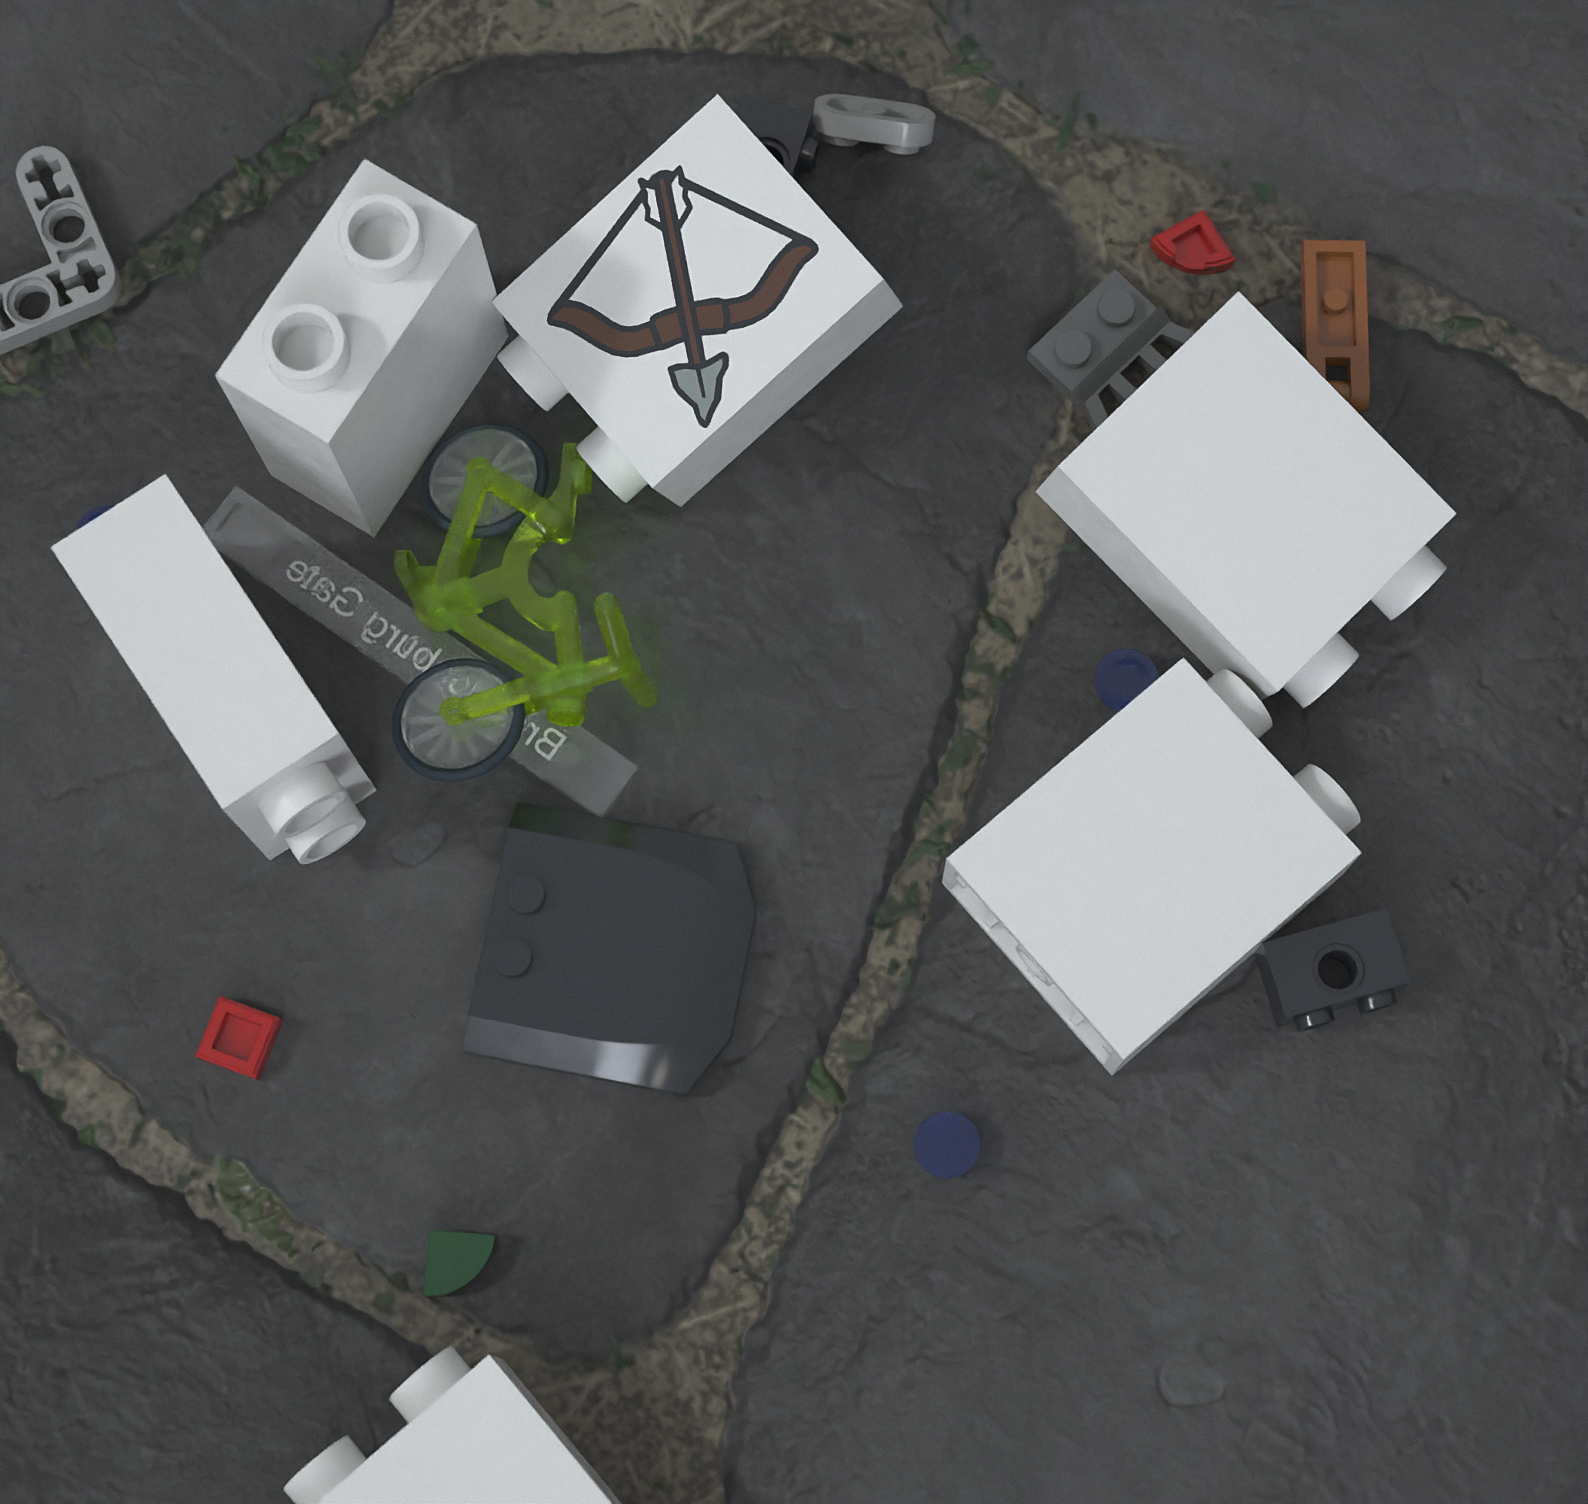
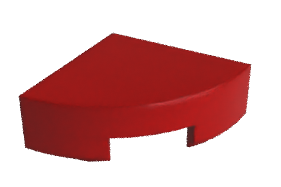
(1193, 247)

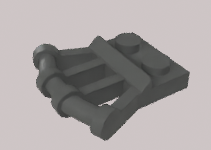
(1102, 342)

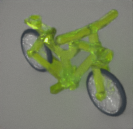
(467, 711)

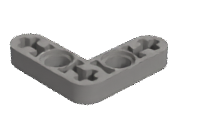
(68, 260)

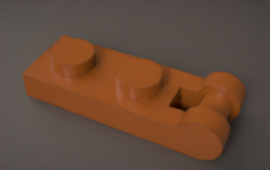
(1337, 314)

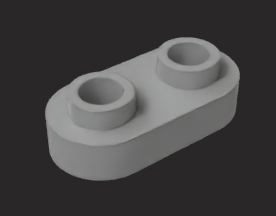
(852, 119)

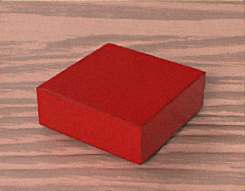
(239, 1038)

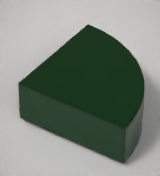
(455, 1260)

